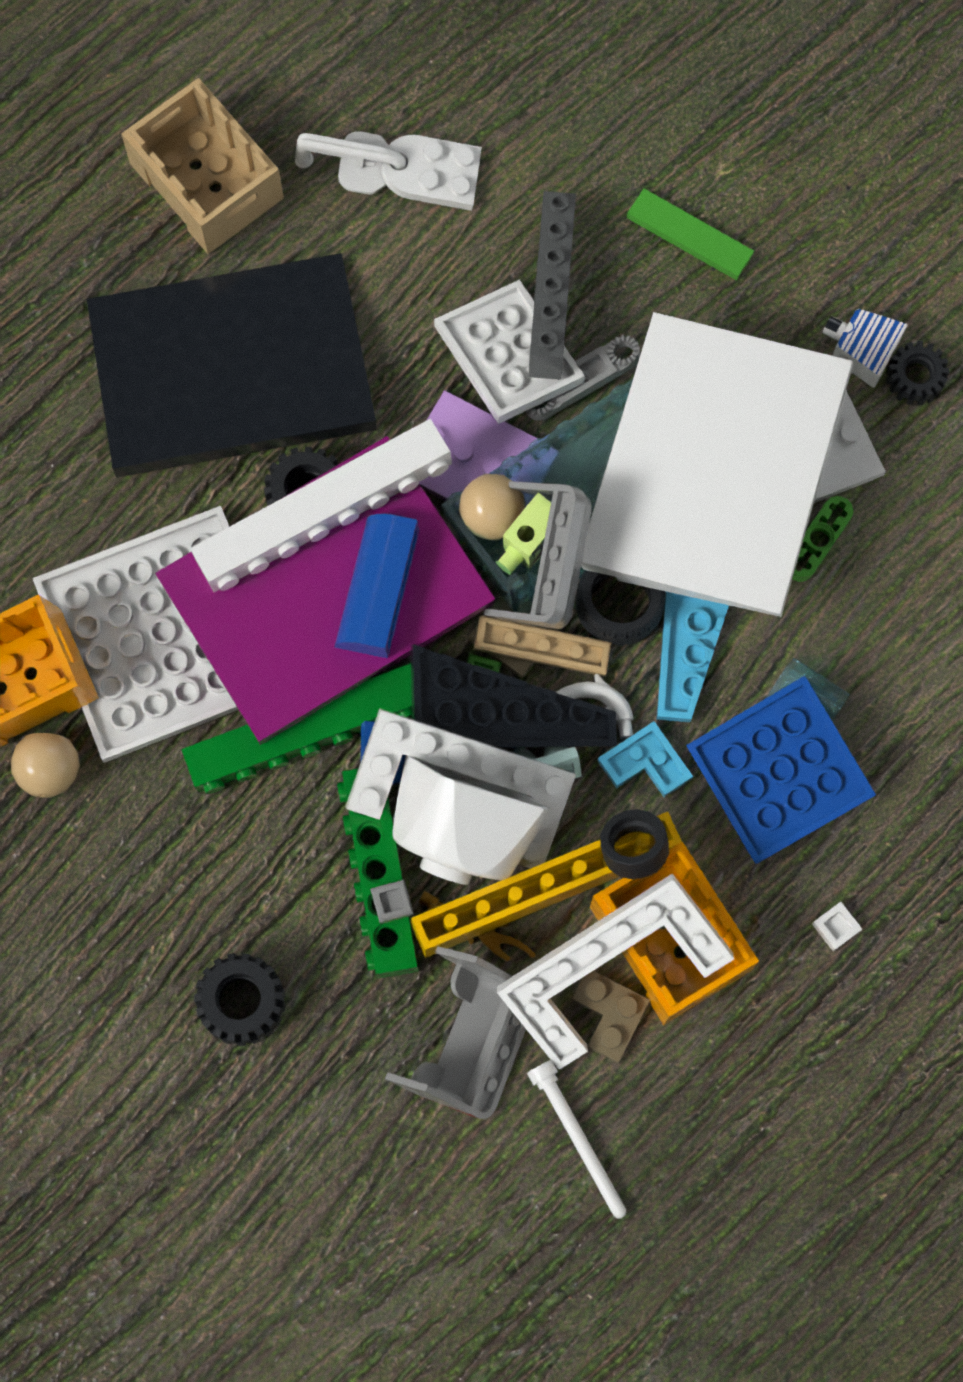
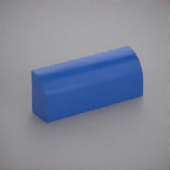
(378, 585)

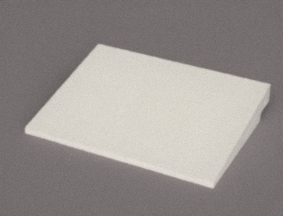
(716, 465)

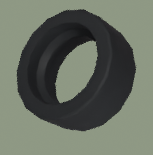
(637, 866)

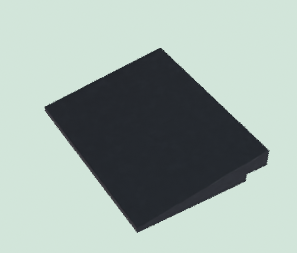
(230, 365)

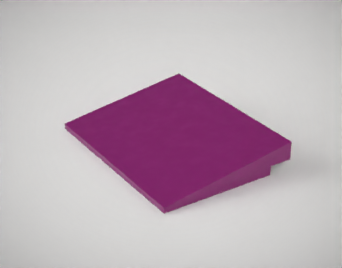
(279, 627)

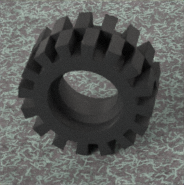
(925, 357)

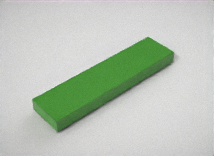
(690, 234)

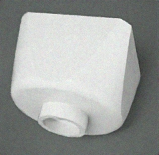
(463, 823)

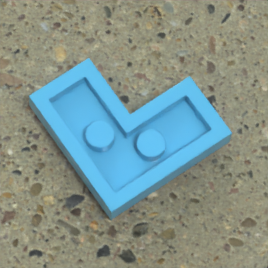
(648, 752)

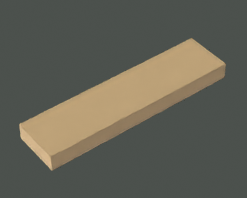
(542, 645)

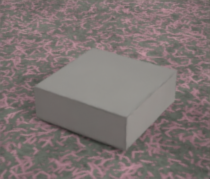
(392, 901)

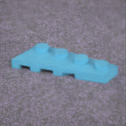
(687, 648)

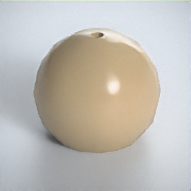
(490, 506)
(45, 764)

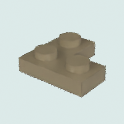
(619, 1010)

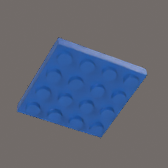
(781, 770)

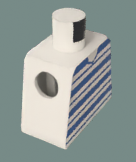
(866, 341)

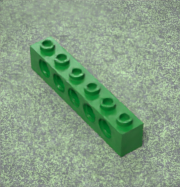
(401, 957)

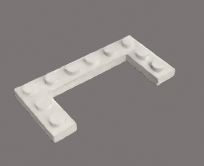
(400, 735)
(661, 905)

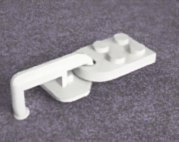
(435, 169)

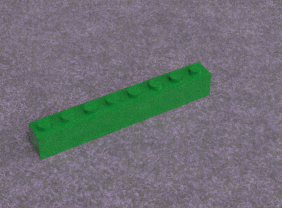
(240, 755)

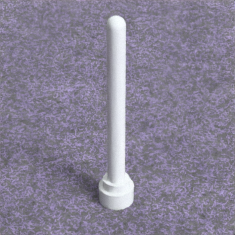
(546, 1079)

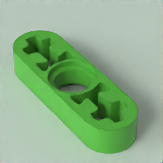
(839, 525)

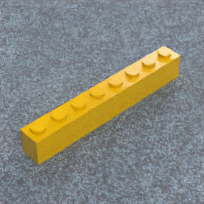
(527, 891)

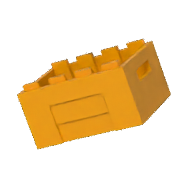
(39, 638)
(672, 982)

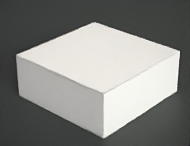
(837, 926)

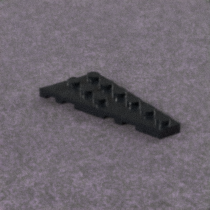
(502, 708)

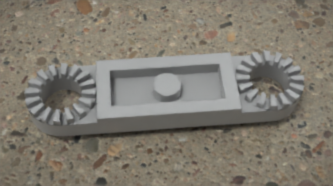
(599, 368)

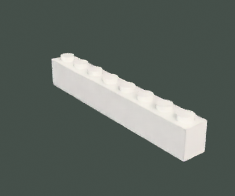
(322, 506)

